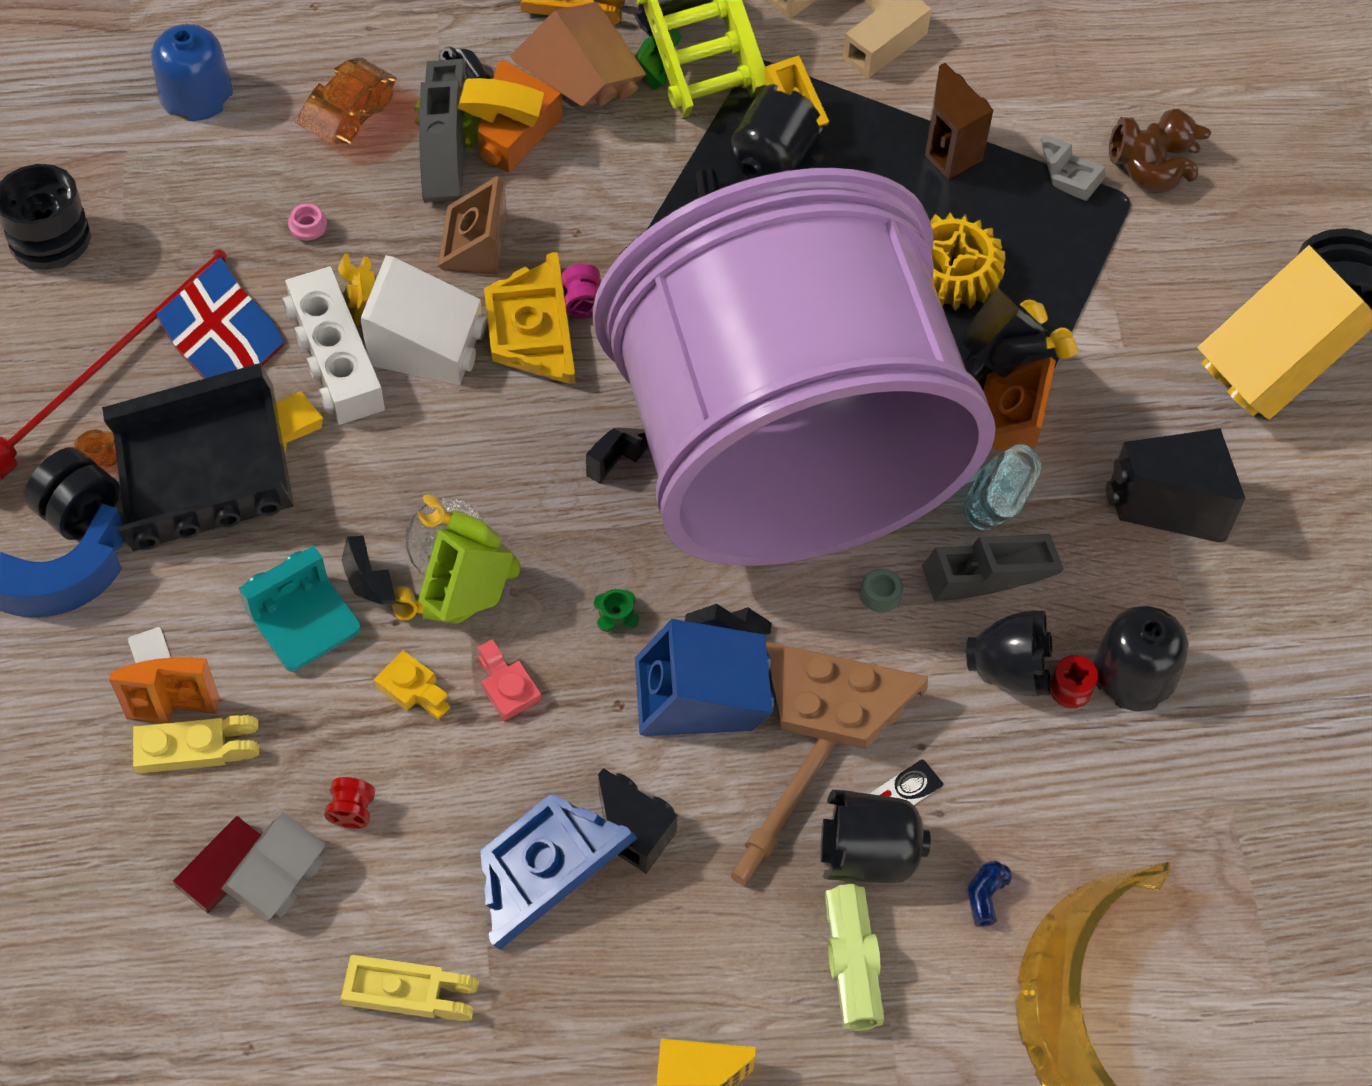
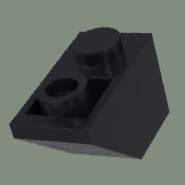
(648, 818)

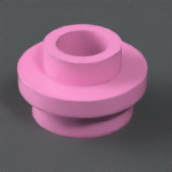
(304, 215)

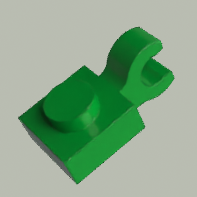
(651, 61)

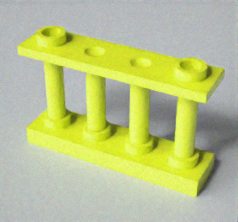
(737, 40)

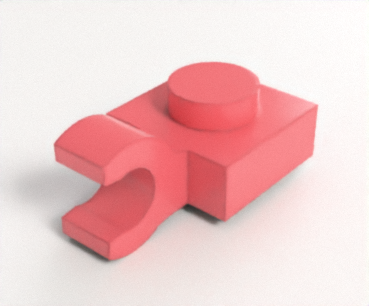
(508, 686)

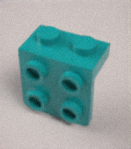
(299, 610)

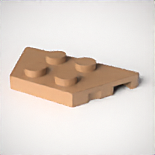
(837, 695)

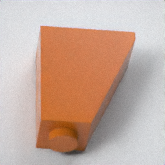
(509, 141)

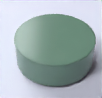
(881, 590)

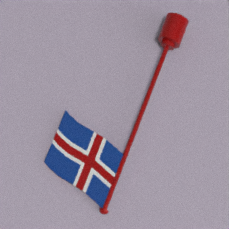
(207, 323)

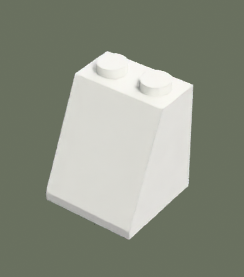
(421, 324)

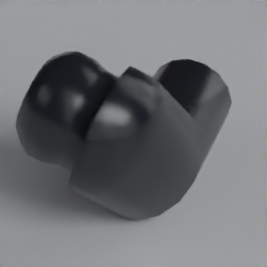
(474, 66)

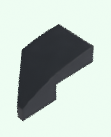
(610, 448)
(365, 583)
(741, 620)

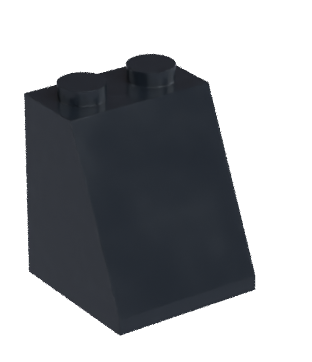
(1178, 484)

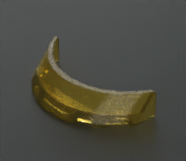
(1050, 980)

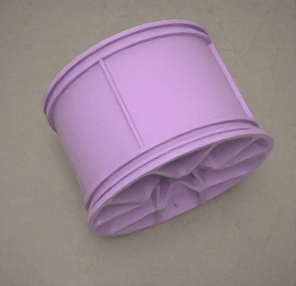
(793, 366)

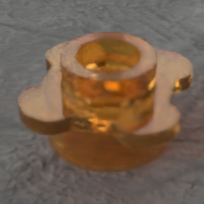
(97, 440)

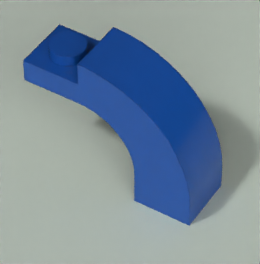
(68, 581)

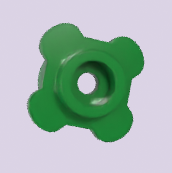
(612, 600)

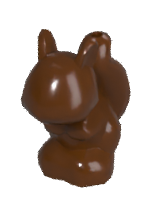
(1146, 150)

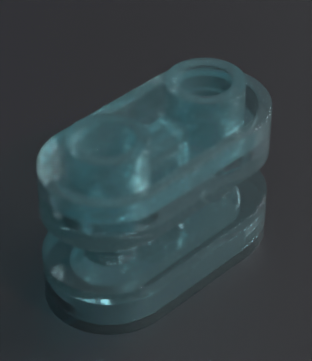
(1002, 487)

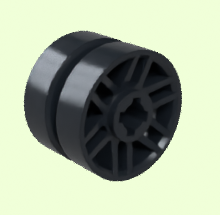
(70, 491)

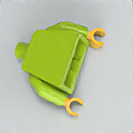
(463, 570)

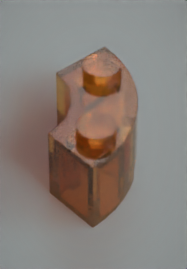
(346, 101)

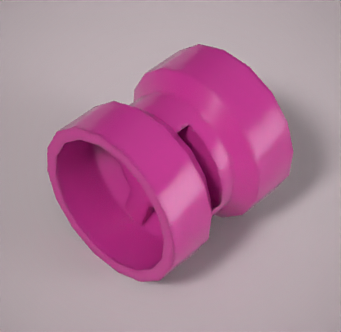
(581, 286)

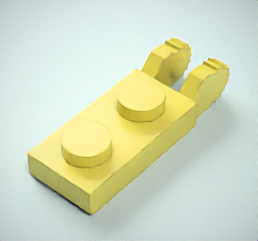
(192, 744)
(405, 988)

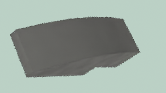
(990, 565)

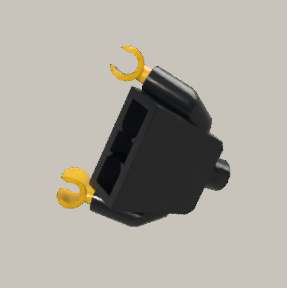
(1008, 333)

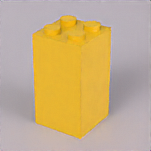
(1286, 335)

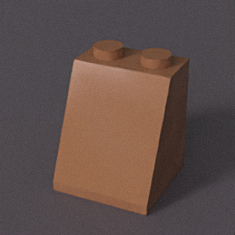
(581, 56)

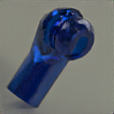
(982, 888)

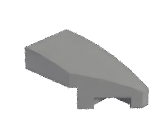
(1070, 172)

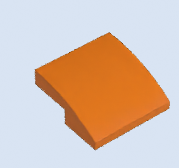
(157, 686)

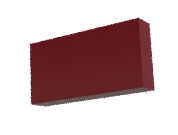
(215, 864)

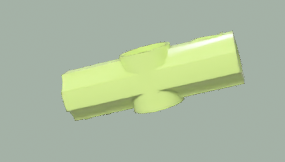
(854, 957)

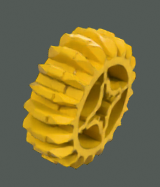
(977, 262)

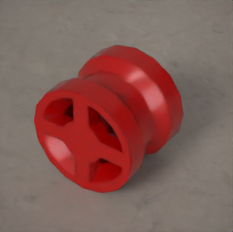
(1068, 691)
(349, 802)

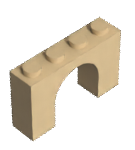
(880, 36)

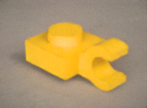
(360, 286)
(411, 682)

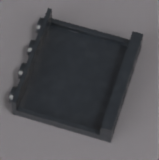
(199, 457)

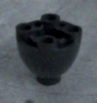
(1014, 653)

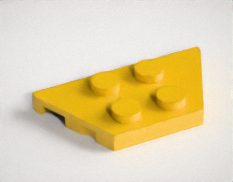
(531, 322)

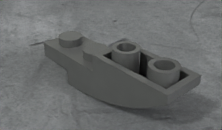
(442, 131)

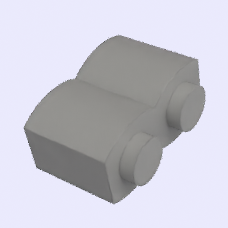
(274, 867)

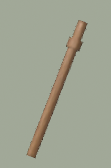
(763, 840)

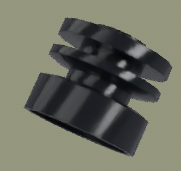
(43, 216)
(1348, 255)

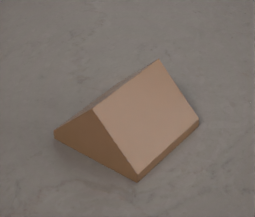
(475, 230)

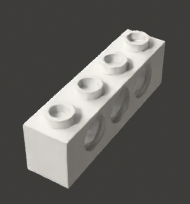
(323, 322)

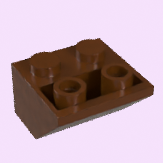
(957, 124)

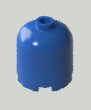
(191, 72)

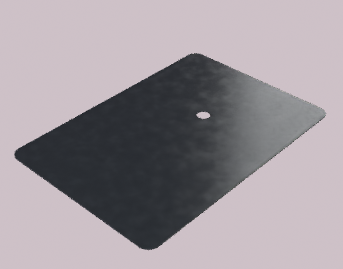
(1048, 236)

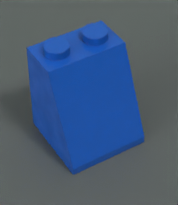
(702, 680)

